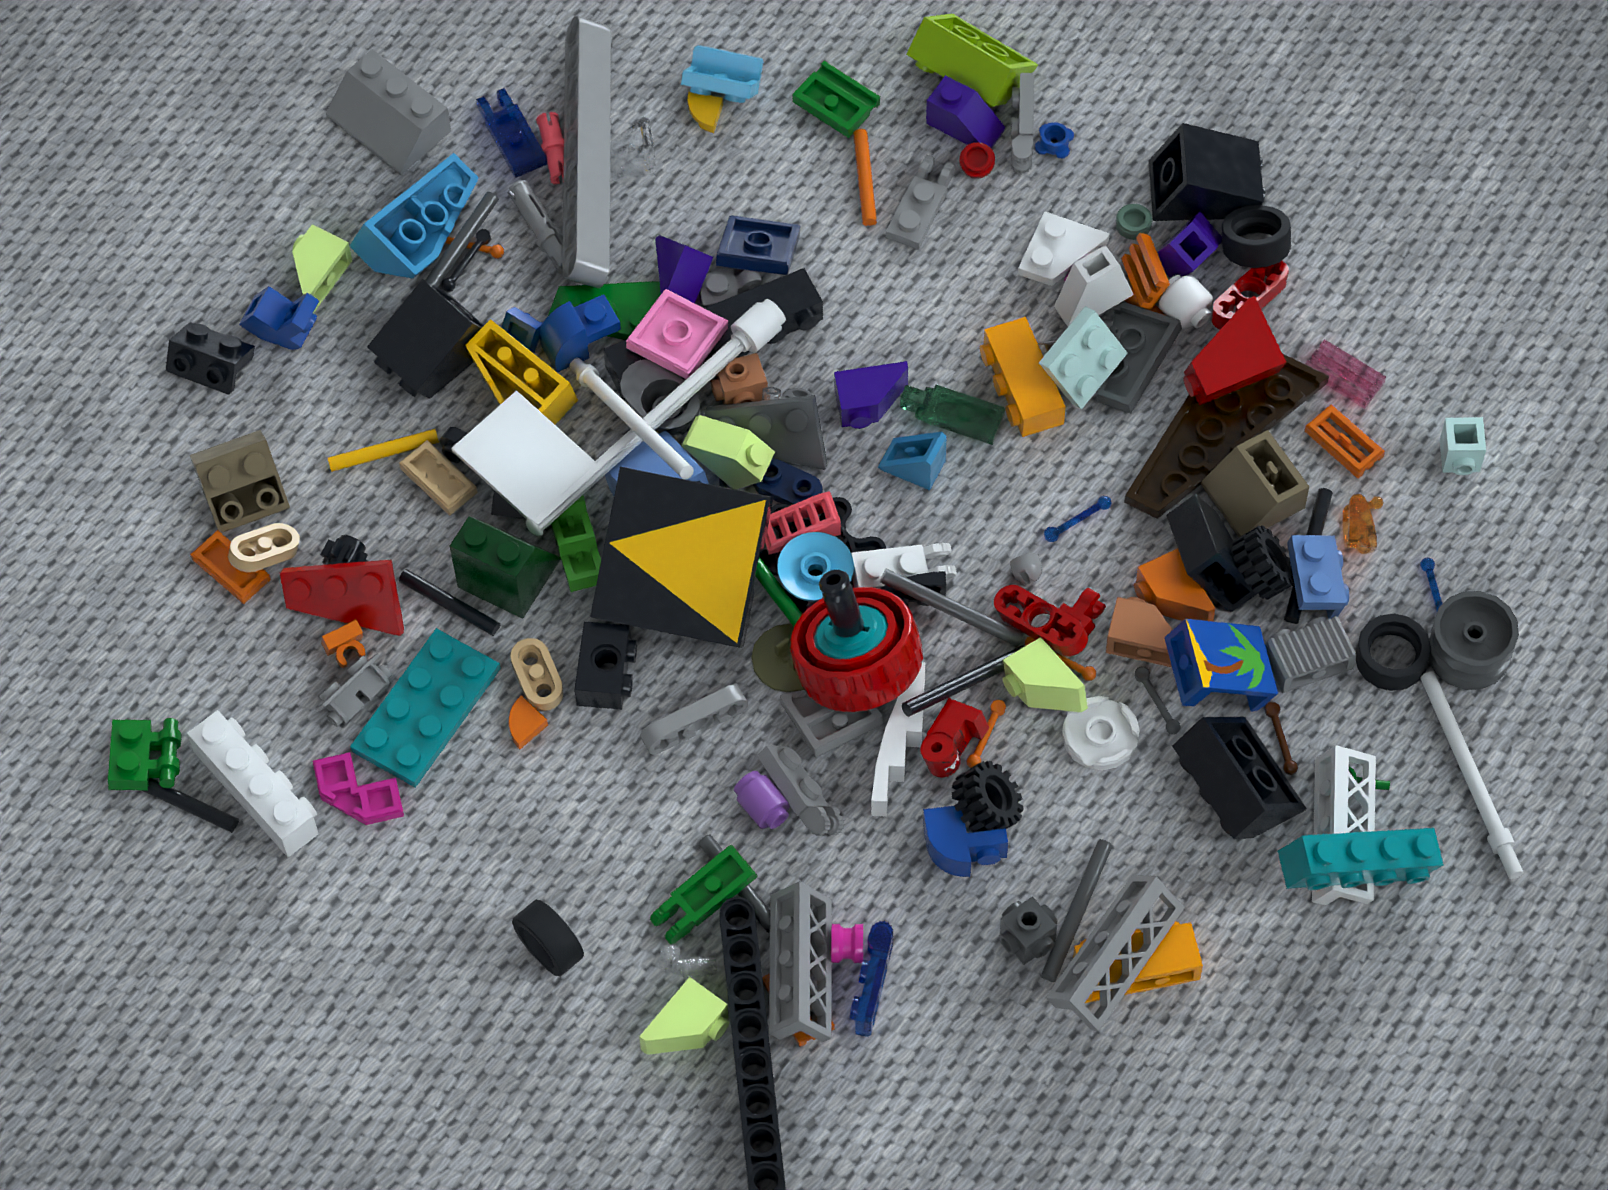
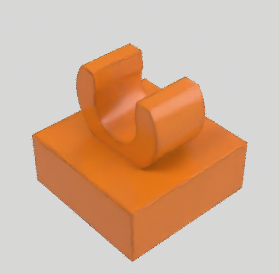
(342, 639)

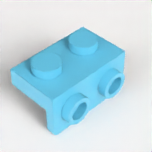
(724, 73)

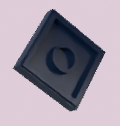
(758, 245)

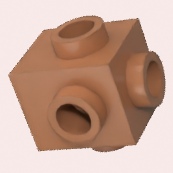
(740, 381)

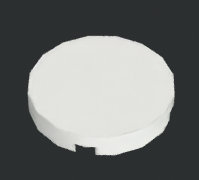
(1101, 745)

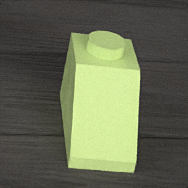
(320, 261)
(728, 451)
(1043, 679)
(686, 1021)

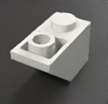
(1093, 283)

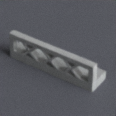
(1105, 944)
(793, 958)

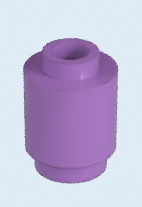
(762, 800)

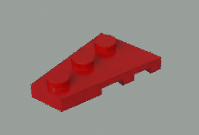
(346, 593)

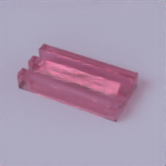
(1376, 379)

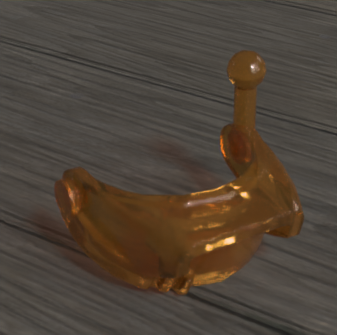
(1359, 525)

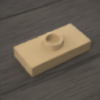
(438, 477)

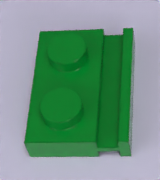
(836, 99)

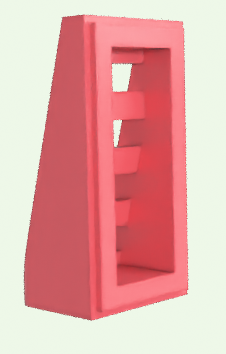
(797, 512)

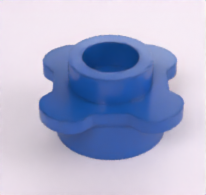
(1054, 131)

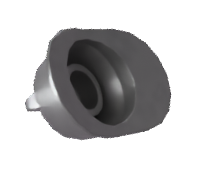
(647, 385)

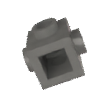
(1026, 940)

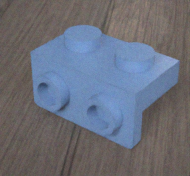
(1318, 573)

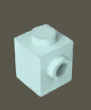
(1462, 445)

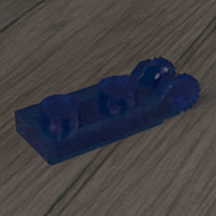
(512, 135)
(873, 977)

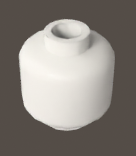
(1186, 301)

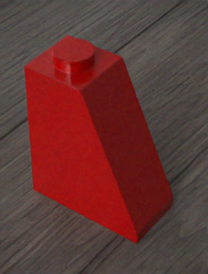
(1235, 356)

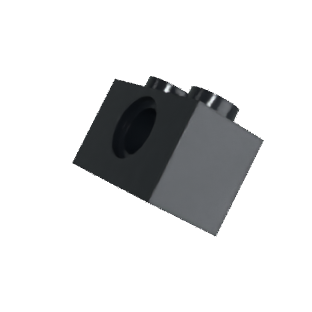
(601, 645)

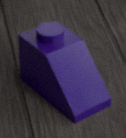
(962, 114)
(868, 392)

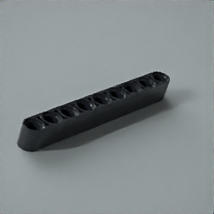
(754, 1049)

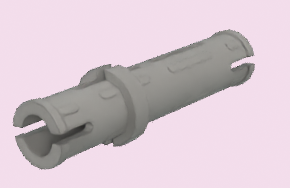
(547, 234)

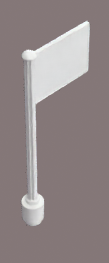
(546, 471)

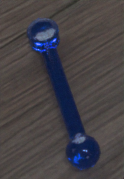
(1051, 534)
(1428, 565)

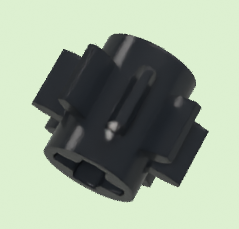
(344, 550)

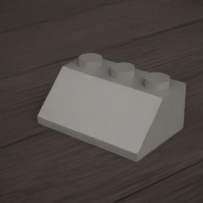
(388, 112)

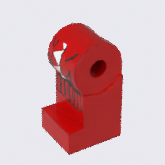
(950, 737)

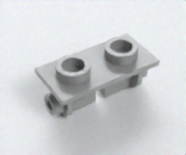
(342, 699)

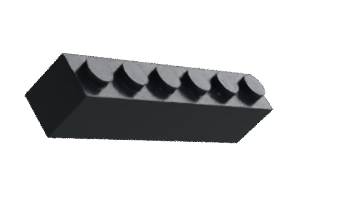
(791, 293)

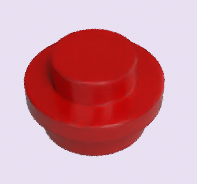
(977, 160)

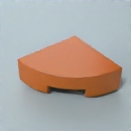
(525, 722)

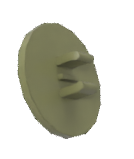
(774, 661)

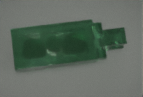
(954, 411)

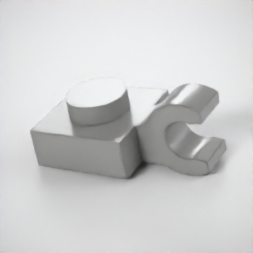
(723, 285)

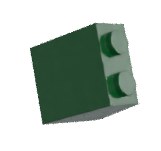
(500, 566)

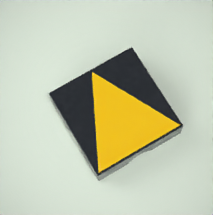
(681, 557)

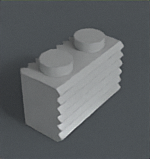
(1310, 653)

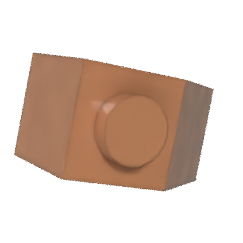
(1138, 632)

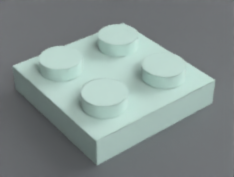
(1083, 357)

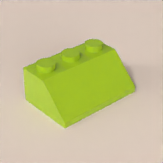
(969, 56)

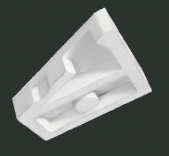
(1057, 246)

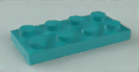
(425, 707)

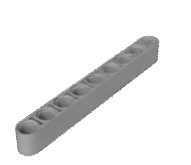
(587, 152)

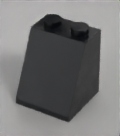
(1205, 174)
(426, 340)

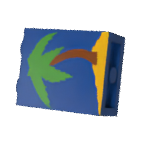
(1220, 660)

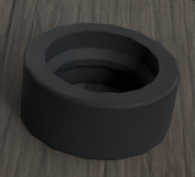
(1256, 220)
(1385, 677)
(548, 937)

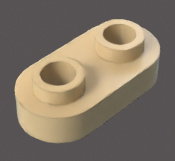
(263, 547)
(537, 676)

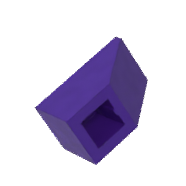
(1189, 246)

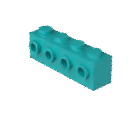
(1360, 858)

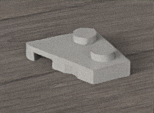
(827, 728)

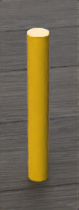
(382, 450)

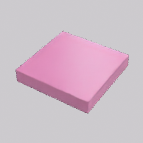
(677, 334)

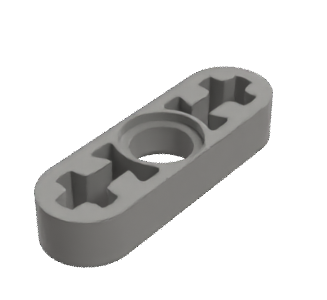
(696, 716)

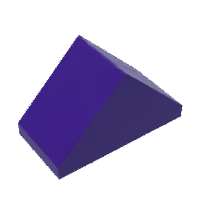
(681, 268)

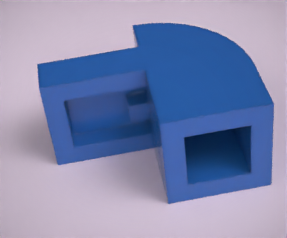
(279, 319)
(570, 330)
(954, 848)

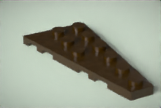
(1208, 432)

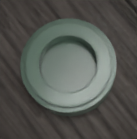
(1133, 220)

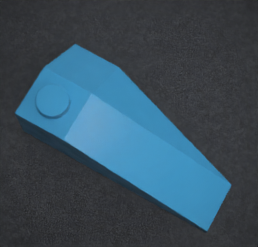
(415, 225)

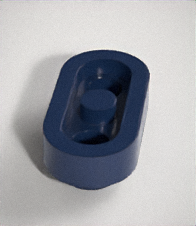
(787, 482)

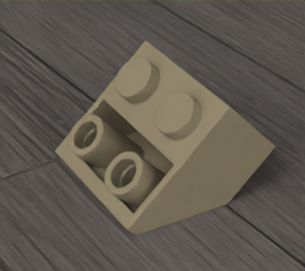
(240, 481)
(1256, 485)

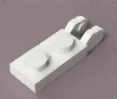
(902, 560)

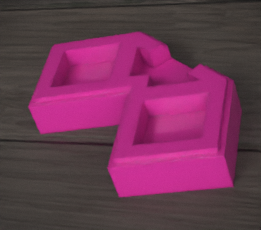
(365, 803)

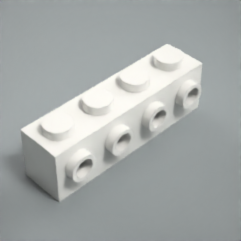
(253, 783)

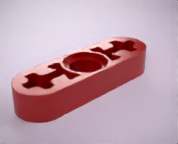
(1251, 281)
(1033, 607)

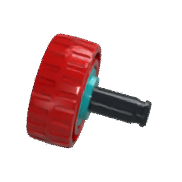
(855, 646)

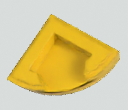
(705, 110)

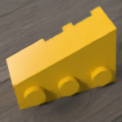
(513, 367)

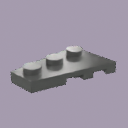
(1147, 340)
(784, 424)

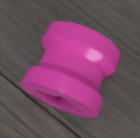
(847, 943)

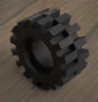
(1263, 562)
(987, 798)

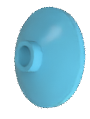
(809, 553)

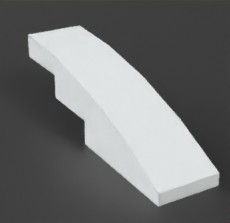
(898, 734)

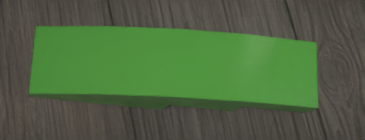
(577, 546)

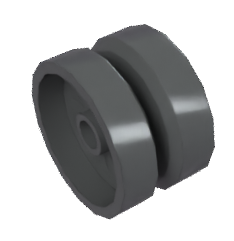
(1473, 640)

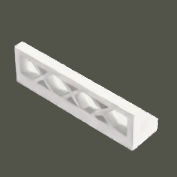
(1332, 809)

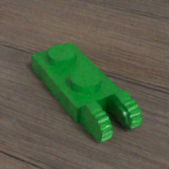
(704, 893)

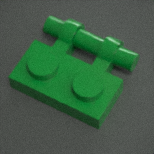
(130, 754)

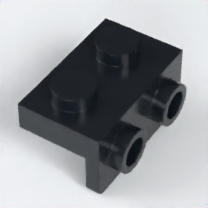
(207, 357)

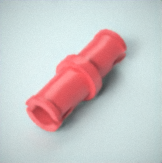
(552, 144)

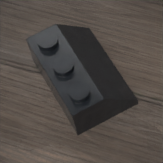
(1237, 776)

